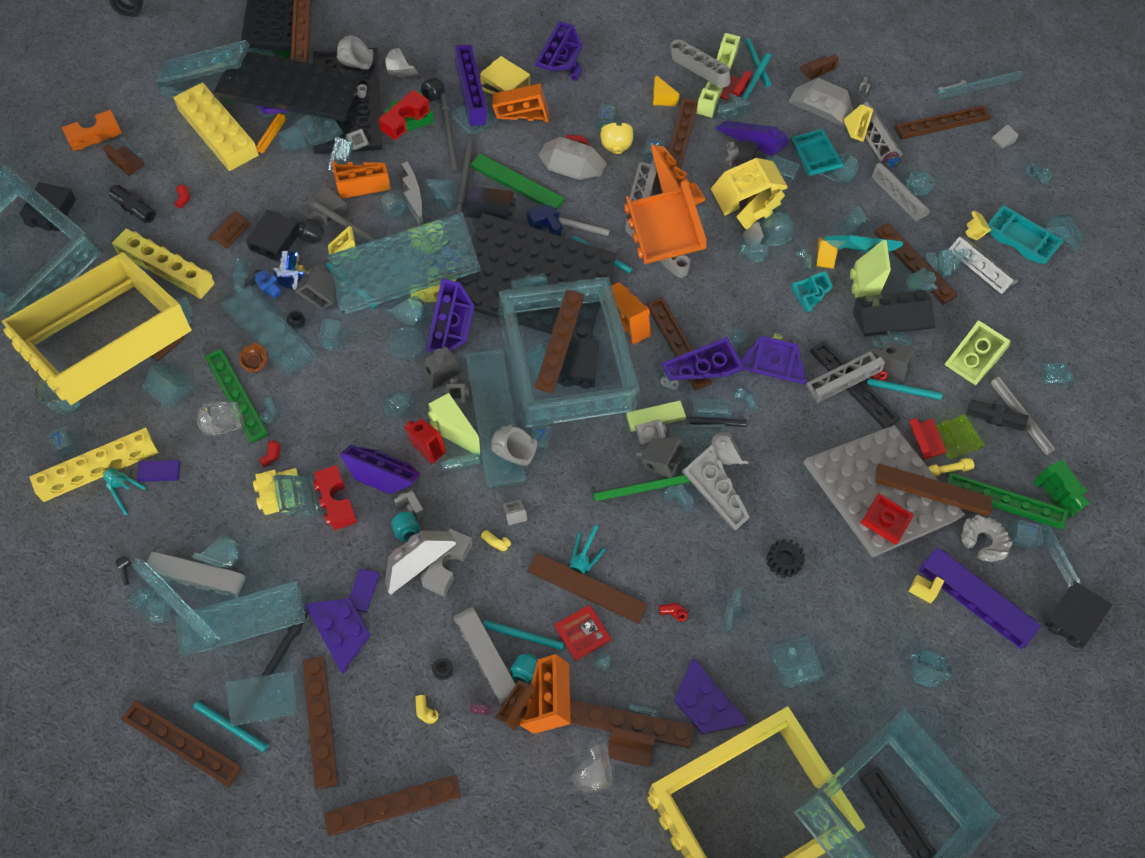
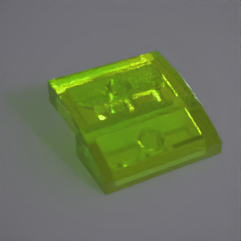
(959, 437)

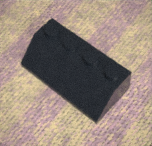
(894, 313)

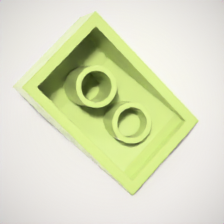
(871, 271)
(978, 353)
(452, 423)

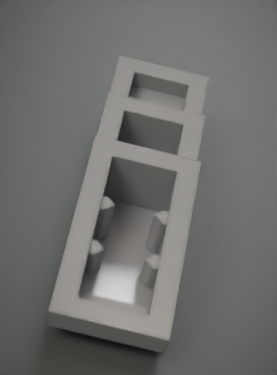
(412, 193)

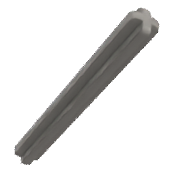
(1014, 405)

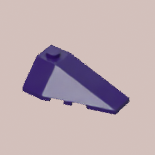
(769, 138)
(709, 361)

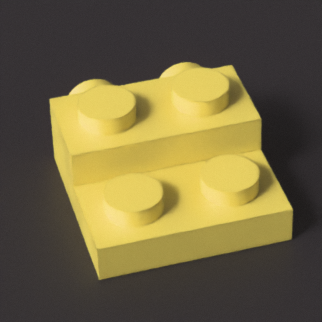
(266, 487)

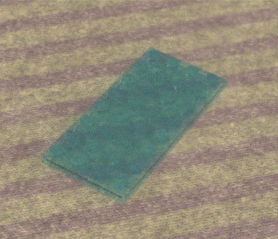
(402, 263)

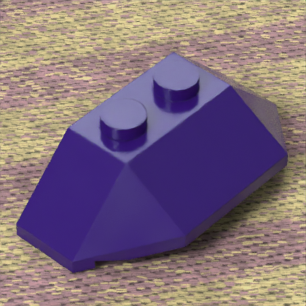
(560, 49)
(451, 317)
(379, 469)

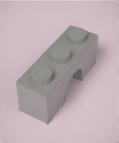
(436, 576)

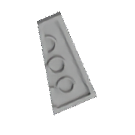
(712, 482)

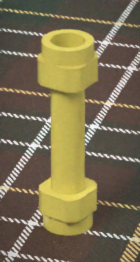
(964, 464)

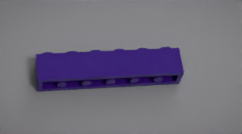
(470, 85)
(980, 598)

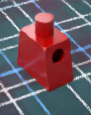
(426, 440)

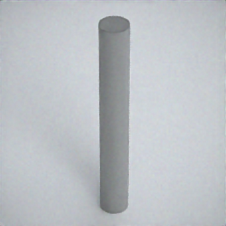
(583, 226)

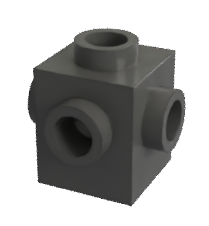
(456, 382)

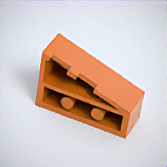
(521, 103)
(360, 179)
(632, 313)
(551, 699)

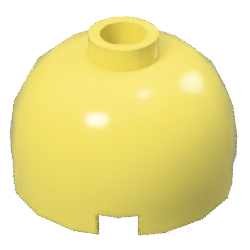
(616, 138)

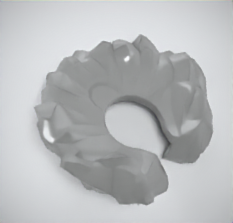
(993, 531)

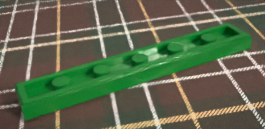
(516, 182)
(235, 392)
(639, 487)
(1014, 502)

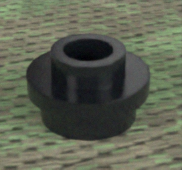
(295, 319)
(439, 663)

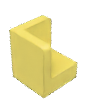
(977, 227)
(925, 589)

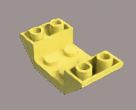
(746, 181)

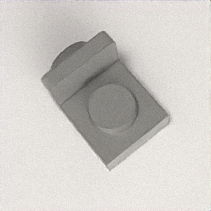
(650, 430)
(410, 501)

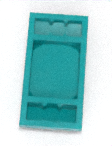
(816, 152)
(1024, 235)
(858, 243)

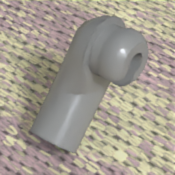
(733, 153)

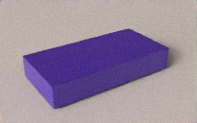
(158, 470)
(364, 589)

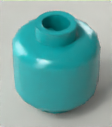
(405, 526)
(524, 668)

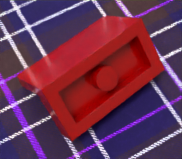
(736, 85)
(927, 438)

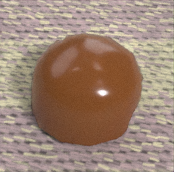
(252, 355)

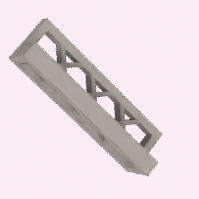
(885, 135)
(650, 181)
(899, 192)
(984, 265)
(845, 380)

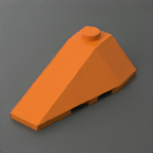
(672, 176)

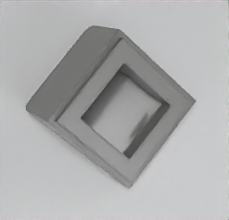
(1005, 136)
(358, 138)
(754, 234)
(514, 512)

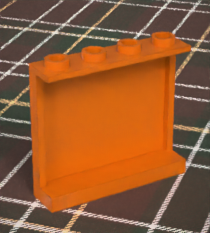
(666, 225)

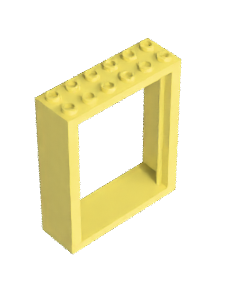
(77, 300)
(800, 744)

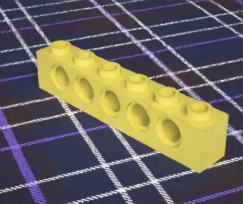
(164, 263)
(93, 464)

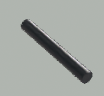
(710, 421)

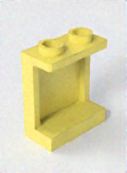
(504, 75)

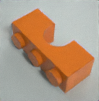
(104, 128)

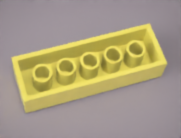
(216, 126)

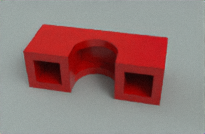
(412, 105)
(338, 512)

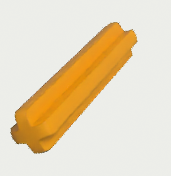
(270, 133)

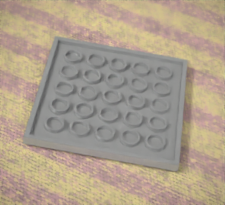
(849, 482)

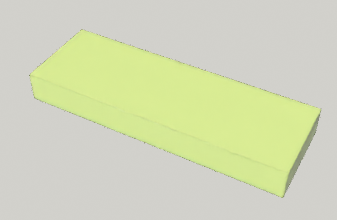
(666, 413)

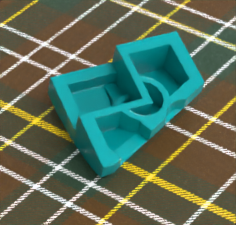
(816, 288)

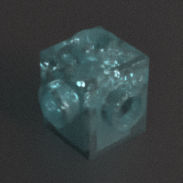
(919, 182)

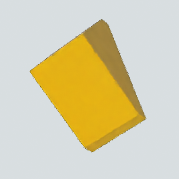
(664, 94)
(825, 254)

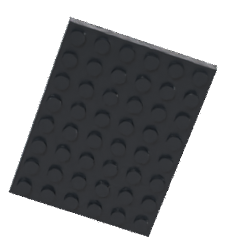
(515, 250)

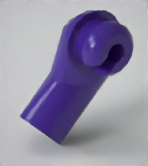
(576, 71)

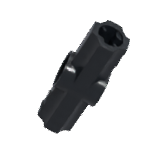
(132, 203)
(997, 415)

